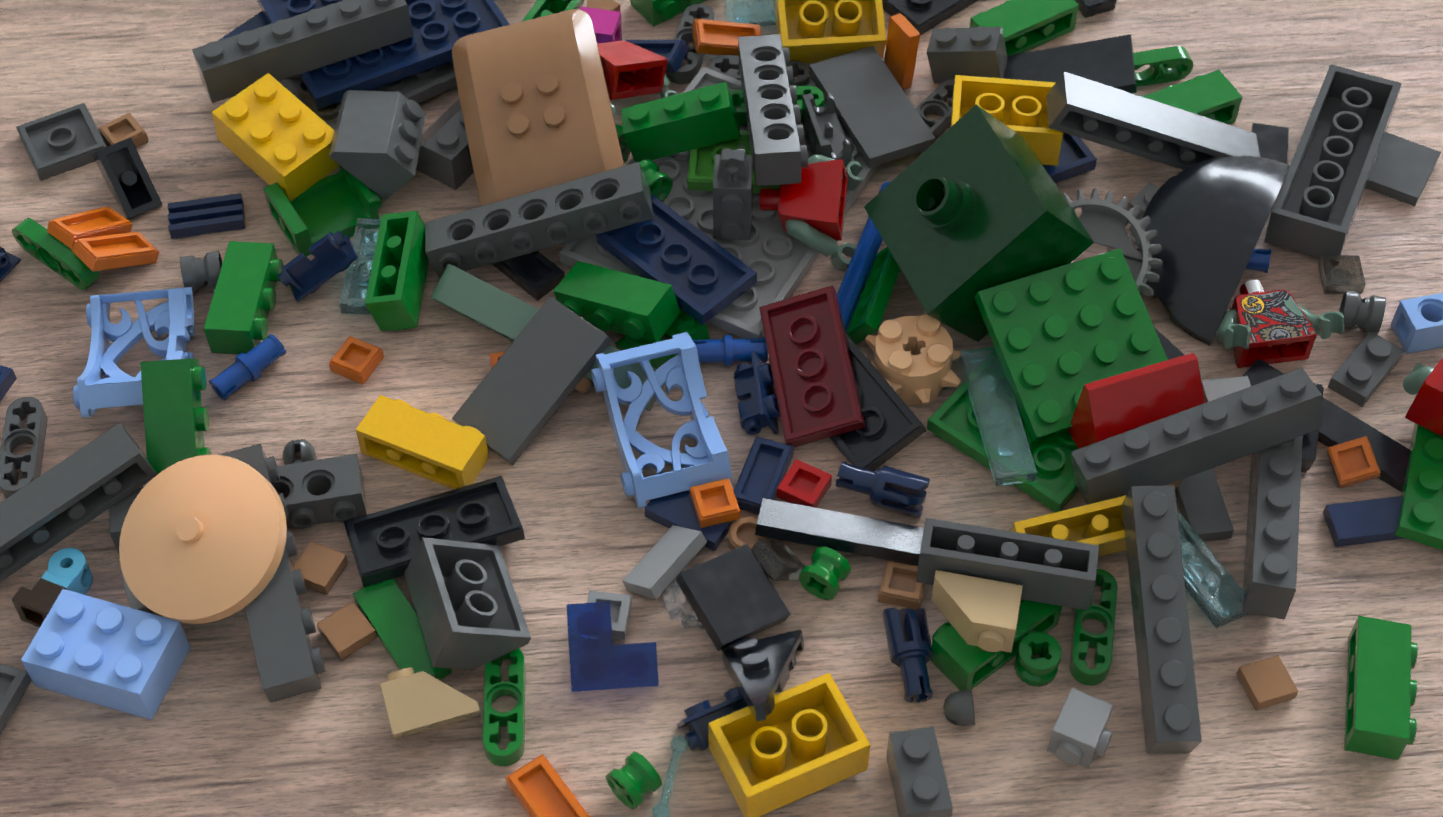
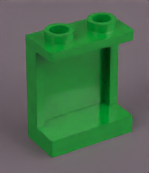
(323, 208)

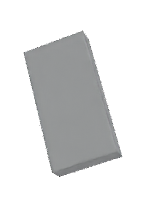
(664, 561)

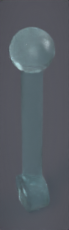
(678, 745)

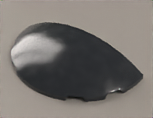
(1207, 233)

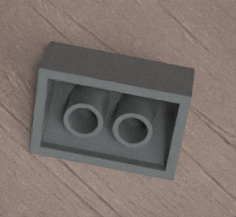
(378, 139)
(445, 149)
(465, 603)

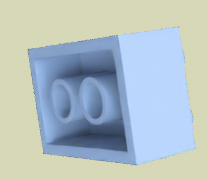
(106, 654)

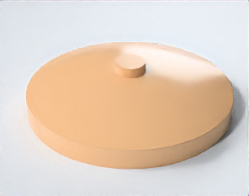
(202, 539)

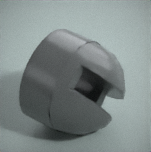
(307, 451)
(960, 708)

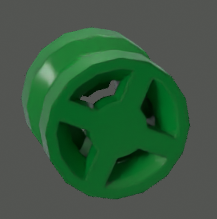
(658, 182)
(824, 573)
(1042, 669)
(634, 780)

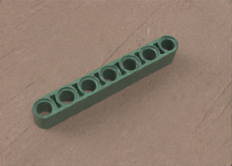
(505, 314)

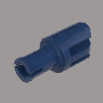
(886, 487)
(910, 649)

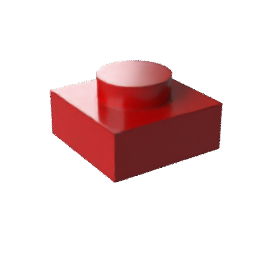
(804, 485)

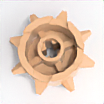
(915, 357)

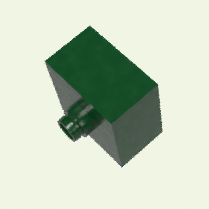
(974, 218)

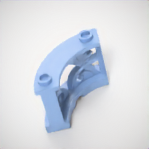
(102, 381)
(704, 462)

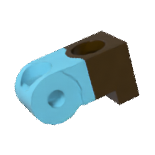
(65, 571)

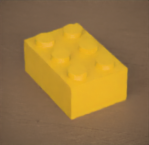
(829, 27)
(1014, 103)
(276, 136)
(794, 752)

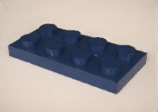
(681, 255)

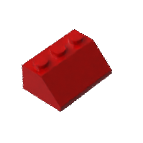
(1136, 399)

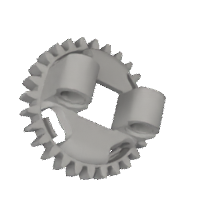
(1107, 226)

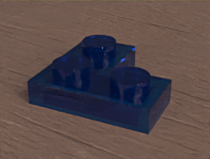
(599, 663)

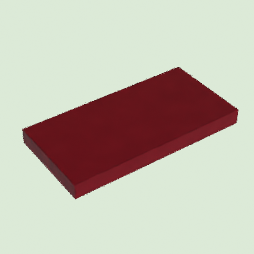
(811, 367)

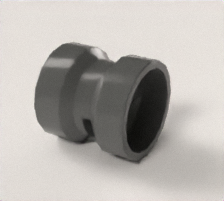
(199, 272)
(1365, 312)

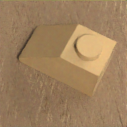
(979, 609)
(423, 703)

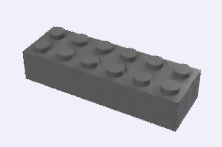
(1332, 163)

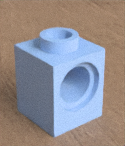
(1419, 323)

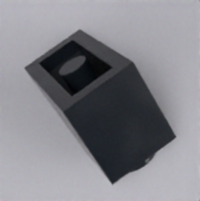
(127, 178)

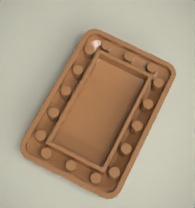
(535, 105)

